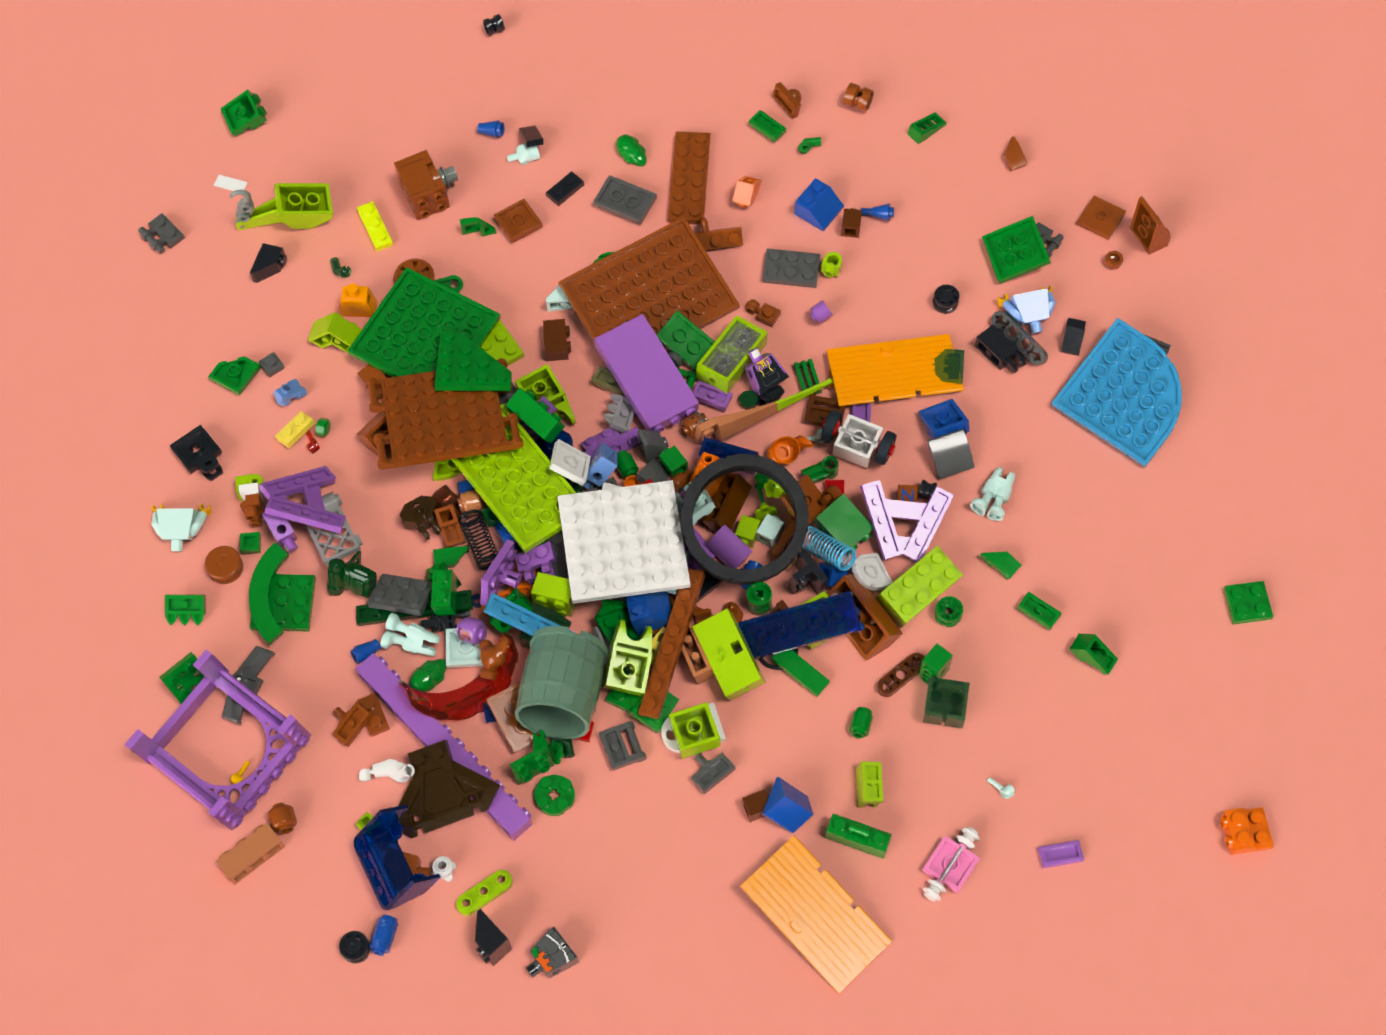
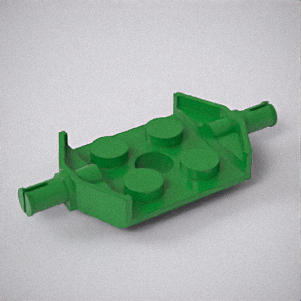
(609, 617)

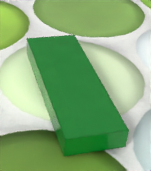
(801, 671)

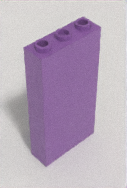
(646, 374)

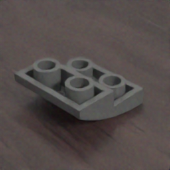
(951, 453)

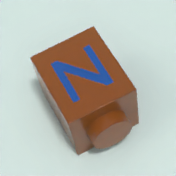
(907, 493)

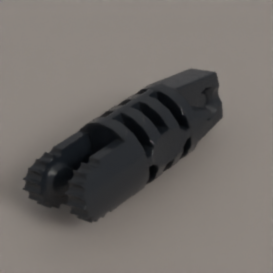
(443, 622)

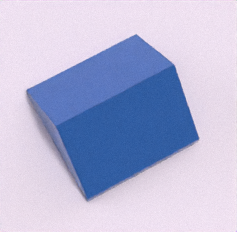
(787, 806)

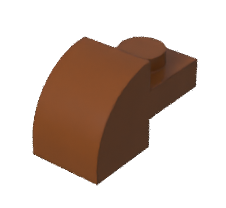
(449, 526)

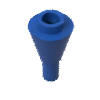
(883, 211)

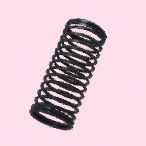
(474, 522)

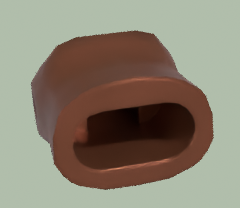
(446, 497)

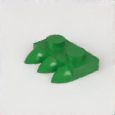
(185, 606)

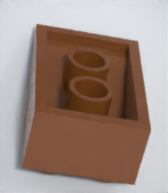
(1149, 228)

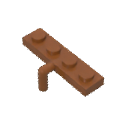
(719, 238)

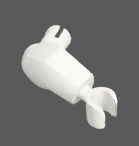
(389, 768)

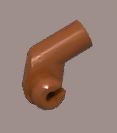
(734, 608)

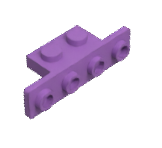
(612, 439)

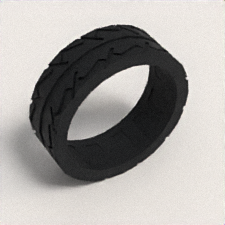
(749, 463)

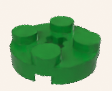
(548, 785)

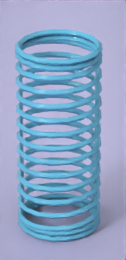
(844, 551)

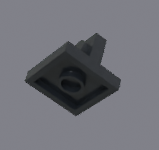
(807, 573)

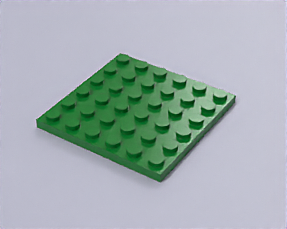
(408, 323)

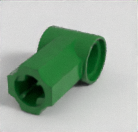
(819, 471)

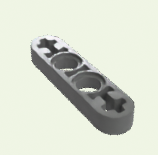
(1018, 339)

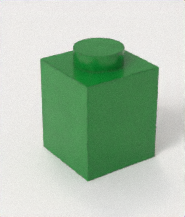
(673, 461)

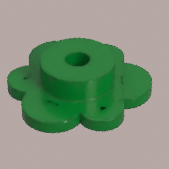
(556, 752)

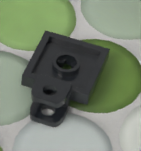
(204, 458)

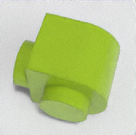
(832, 264)

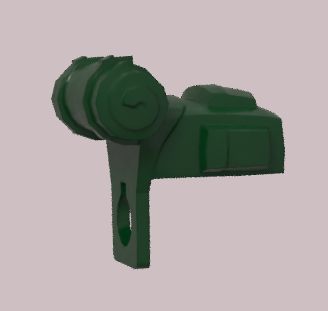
(350, 577)

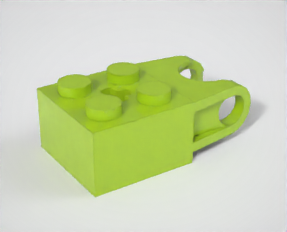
(545, 381)
(630, 654)

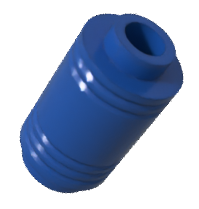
(383, 935)

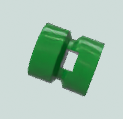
(759, 598)

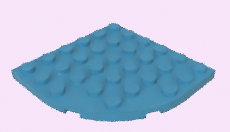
(1125, 393)

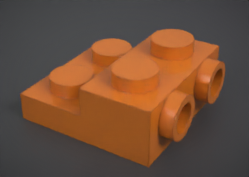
(1246, 830)

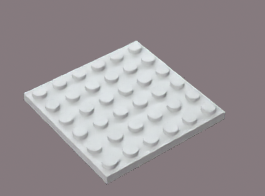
(623, 542)

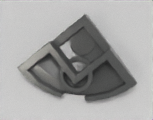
(654, 471)

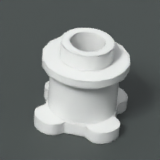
(447, 872)

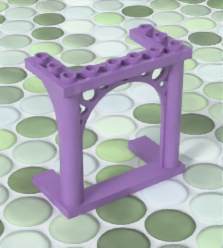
(221, 807)

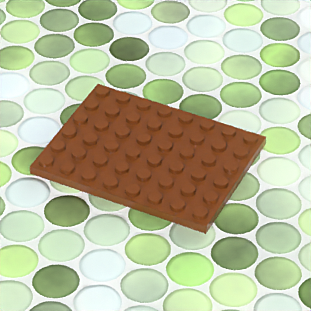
(652, 279)

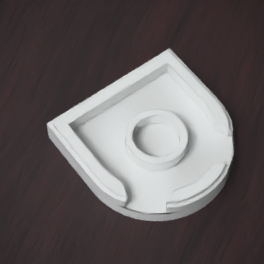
(871, 572)

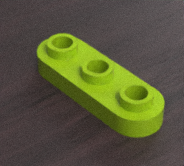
(478, 900)

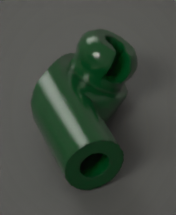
(567, 746)

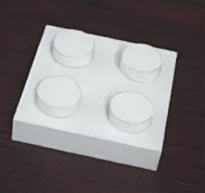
(570, 462)

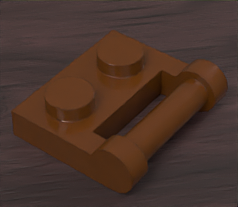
(816, 414)

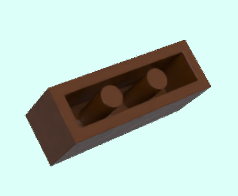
(728, 502)

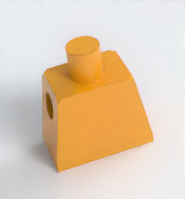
(357, 301)

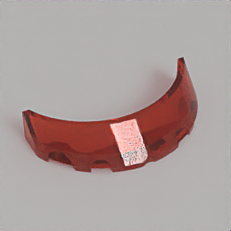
(467, 700)

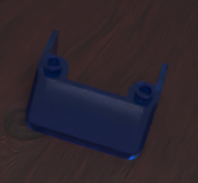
(385, 862)

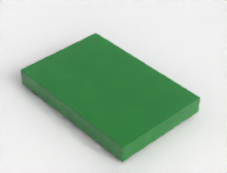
(685, 339)

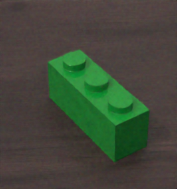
(536, 414)

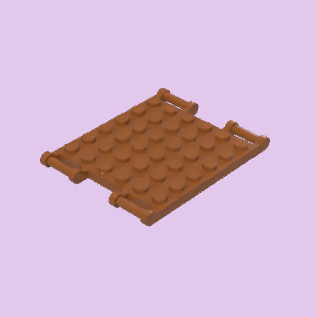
(438, 424)

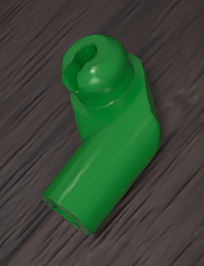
(808, 143)

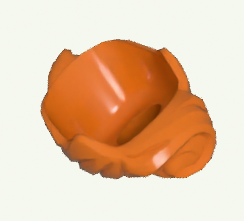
(787, 449)

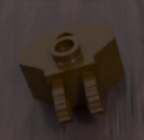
(422, 516)

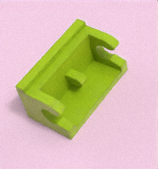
(869, 784)

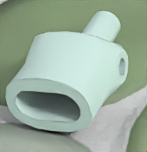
(524, 154)

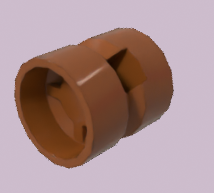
(860, 97)

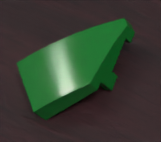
(475, 224)
(1002, 561)

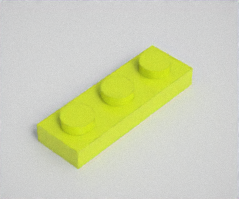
(375, 226)

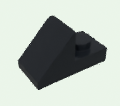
(1073, 336)

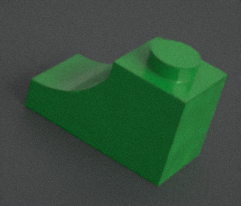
(1094, 652)

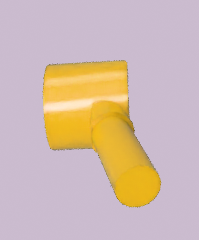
(237, 777)

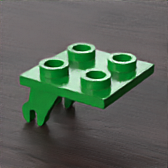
(533, 763)

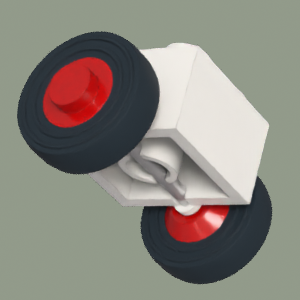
(857, 439)

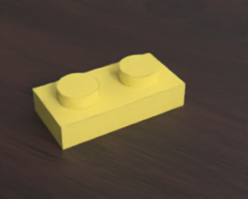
(295, 429)

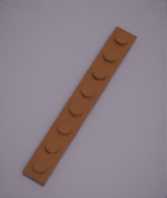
(671, 646)

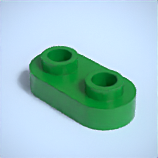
(445, 281)

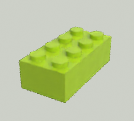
(919, 586)

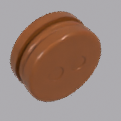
(224, 564)

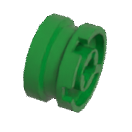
(954, 606)

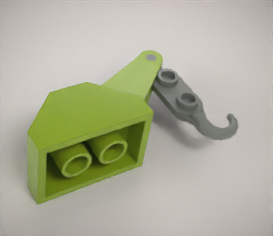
(294, 205)

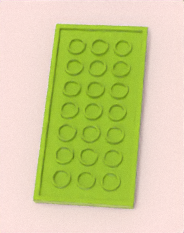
(519, 488)

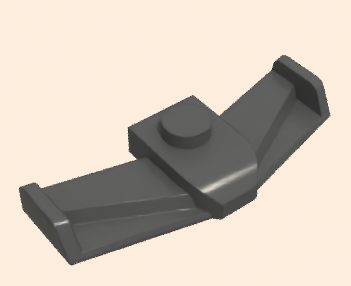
(247, 675)

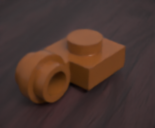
(767, 314)

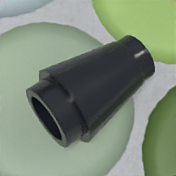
(771, 395)

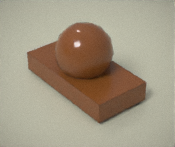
(788, 99)

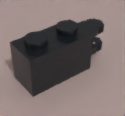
(999, 349)

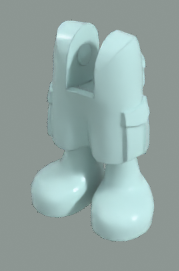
(996, 488)
(414, 640)

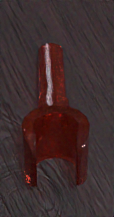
(312, 445)

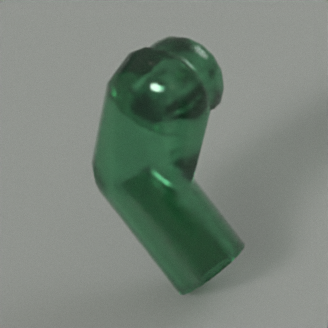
(338, 270)

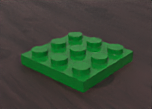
(1016, 249)
(291, 601)

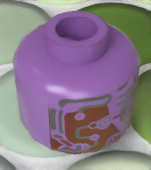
(471, 630)

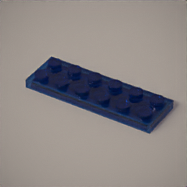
(801, 625)

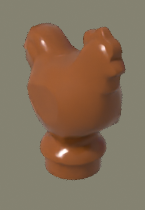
(492, 657)

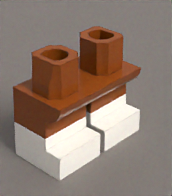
(253, 503)

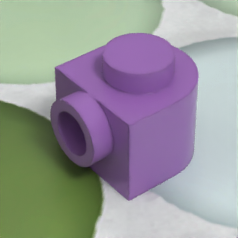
(820, 312)

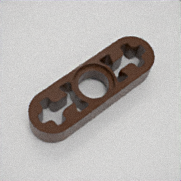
(901, 682)

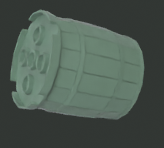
(561, 682)

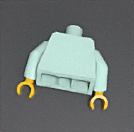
(178, 524)

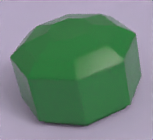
(323, 427)

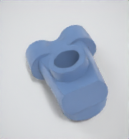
(289, 391)

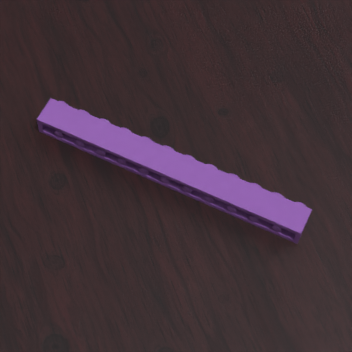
(429, 731)

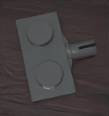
(712, 771)

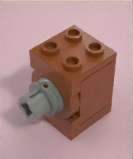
(424, 184)

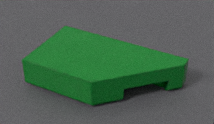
(450, 555)

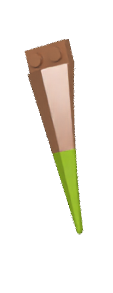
(730, 424)

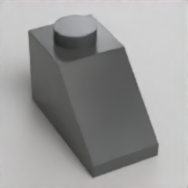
(651, 444)

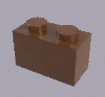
(556, 339)

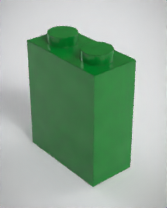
(844, 523)

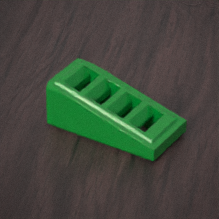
(920, 131)

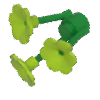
(772, 490)

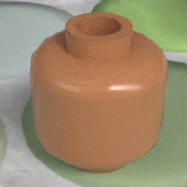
(470, 501)

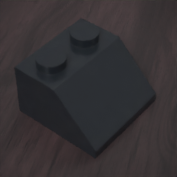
(490, 940)

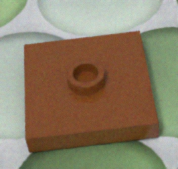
(1101, 217)
(518, 220)
(812, 496)

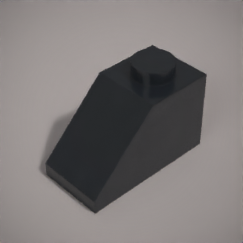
(268, 262)

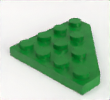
(467, 366)

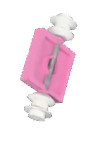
(951, 864)

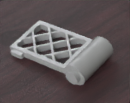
(331, 504)

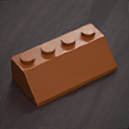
(879, 628)

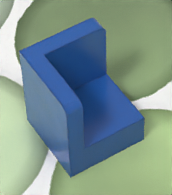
(832, 573)

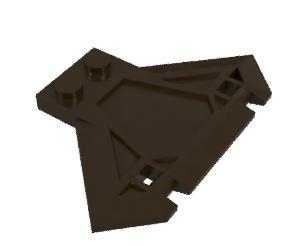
(442, 790)

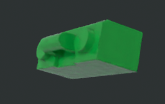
(858, 836)

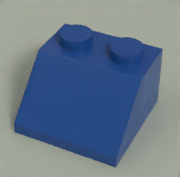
(818, 205)
(649, 610)

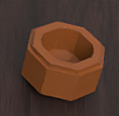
(1113, 259)

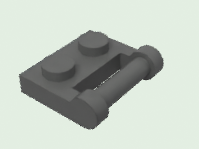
(616, 748)

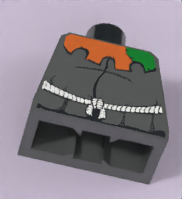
(551, 955)

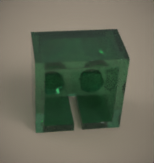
(946, 702)

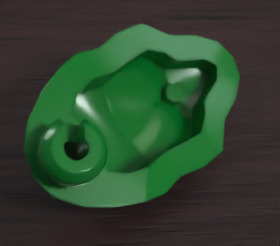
(631, 150)
(428, 675)

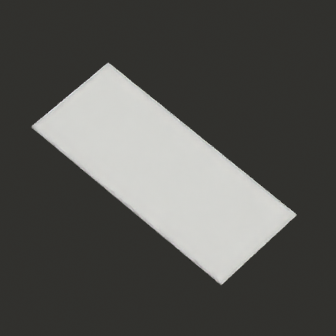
(229, 183)

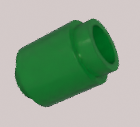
(626, 464)
(861, 722)

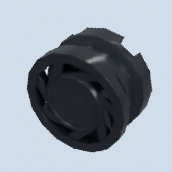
(946, 299)
(354, 947)

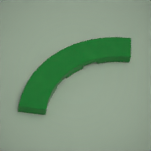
(260, 593)

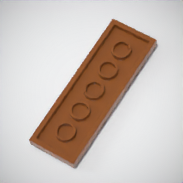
(689, 176)

